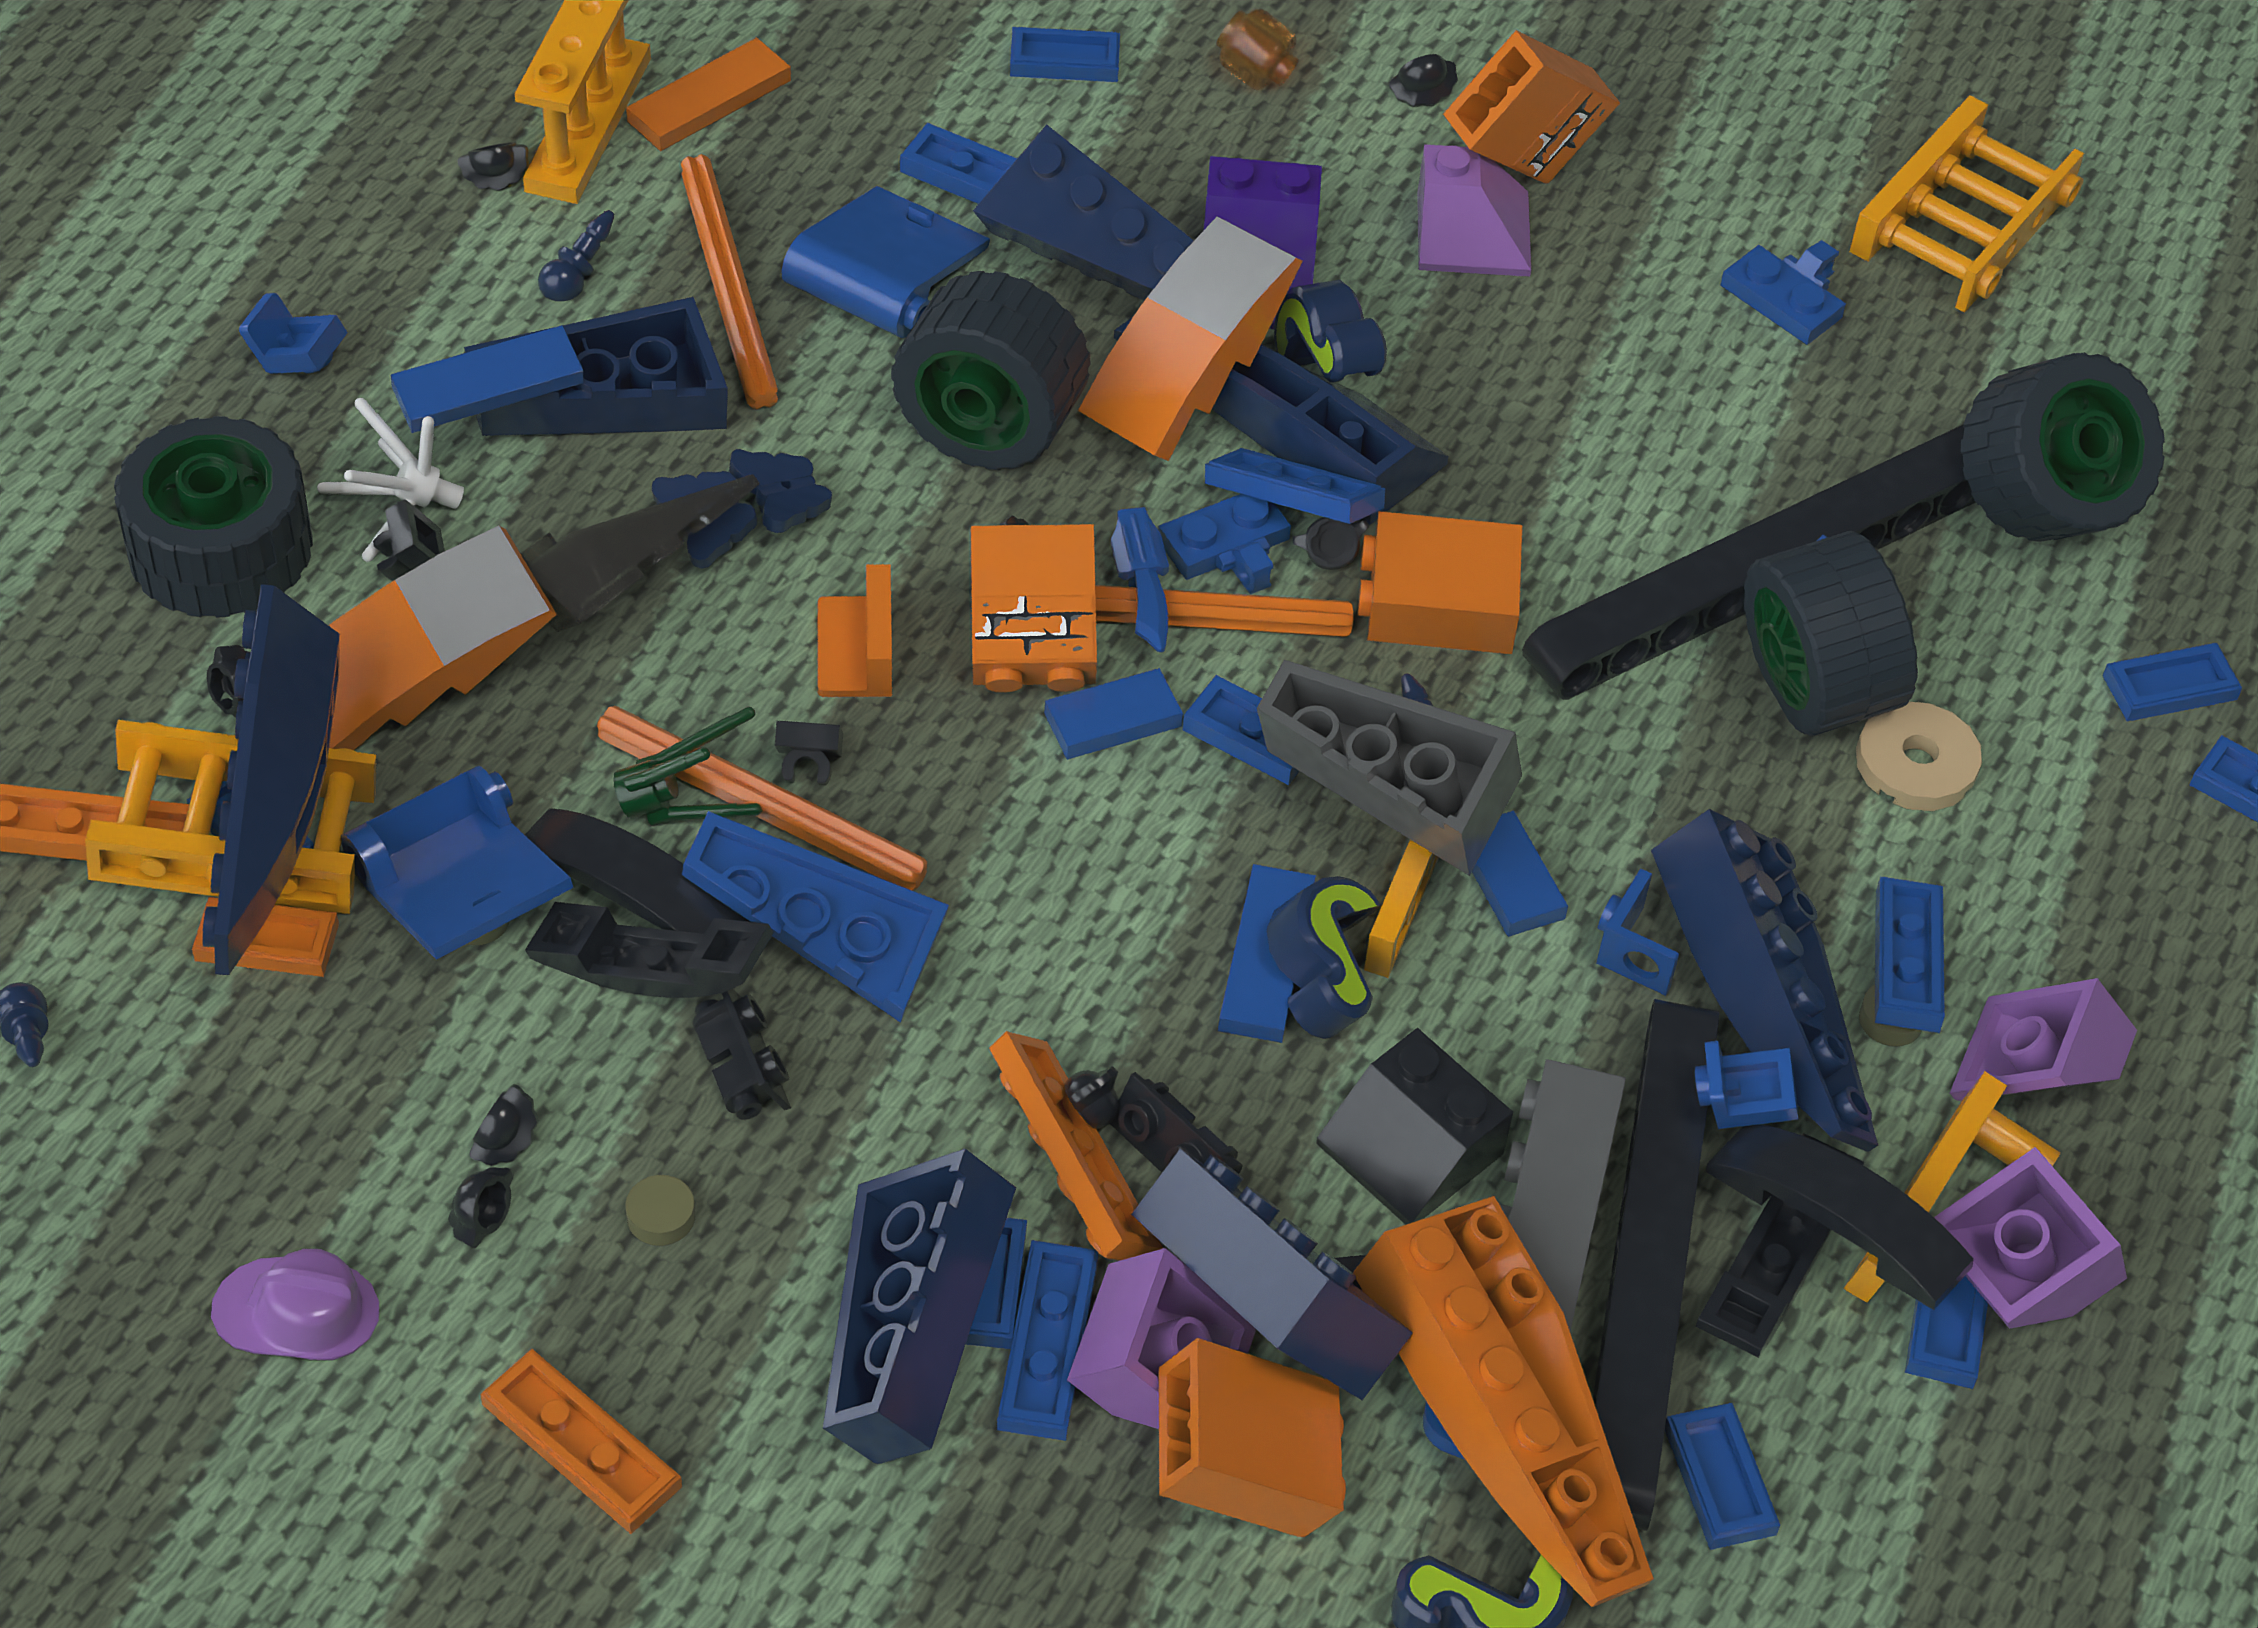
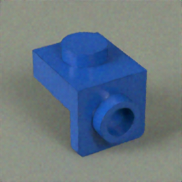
(290, 342)
(1747, 1086)

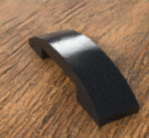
(627, 871)
(647, 960)
(1850, 1200)
(1765, 1275)

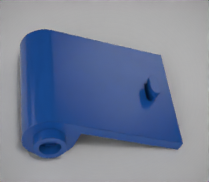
(879, 258)
(453, 862)

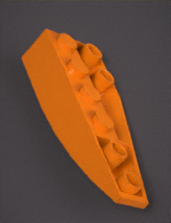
(1509, 1388)

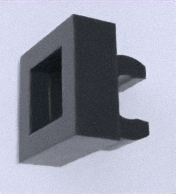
(408, 542)
(809, 742)

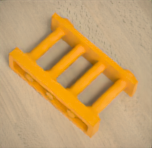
(584, 85)
(1939, 165)
(183, 859)

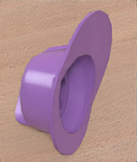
(296, 1307)

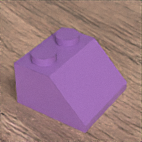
(2034, 1244)
(1140, 1321)

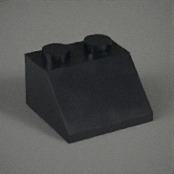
(1416, 1128)

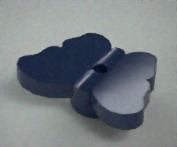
(785, 489)
(717, 536)

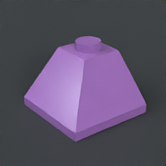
(1471, 215)
(2048, 1039)

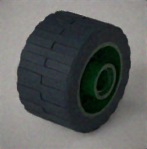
(991, 370)
(2063, 447)
(213, 515)
(1831, 633)

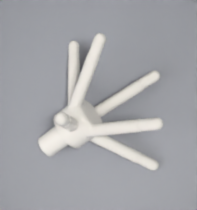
(415, 481)

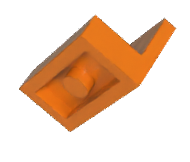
(857, 640)

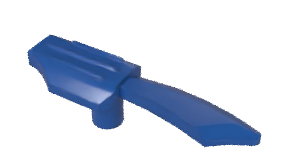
(1139, 558)

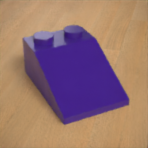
(1270, 202)

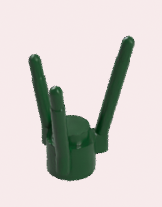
(652, 780)

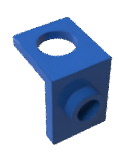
(1618, 940)

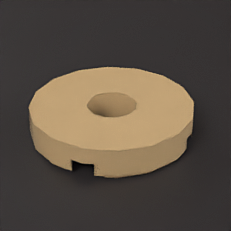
(1916, 784)

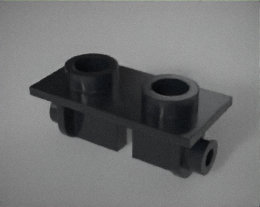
(756, 1070)
(1162, 1125)

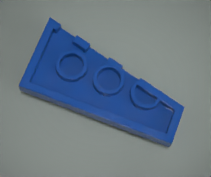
(829, 913)

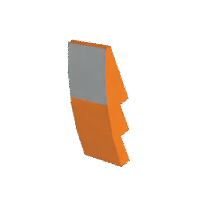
(1189, 335)
(432, 633)

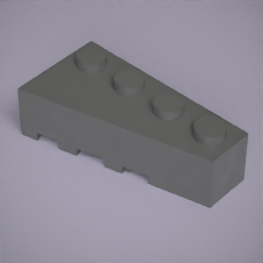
(1395, 758)
(1562, 1171)

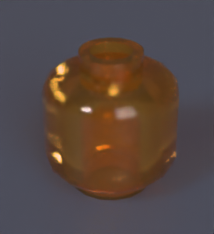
(1257, 49)

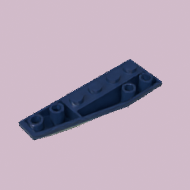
(1324, 425)
(277, 768)
(1766, 961)

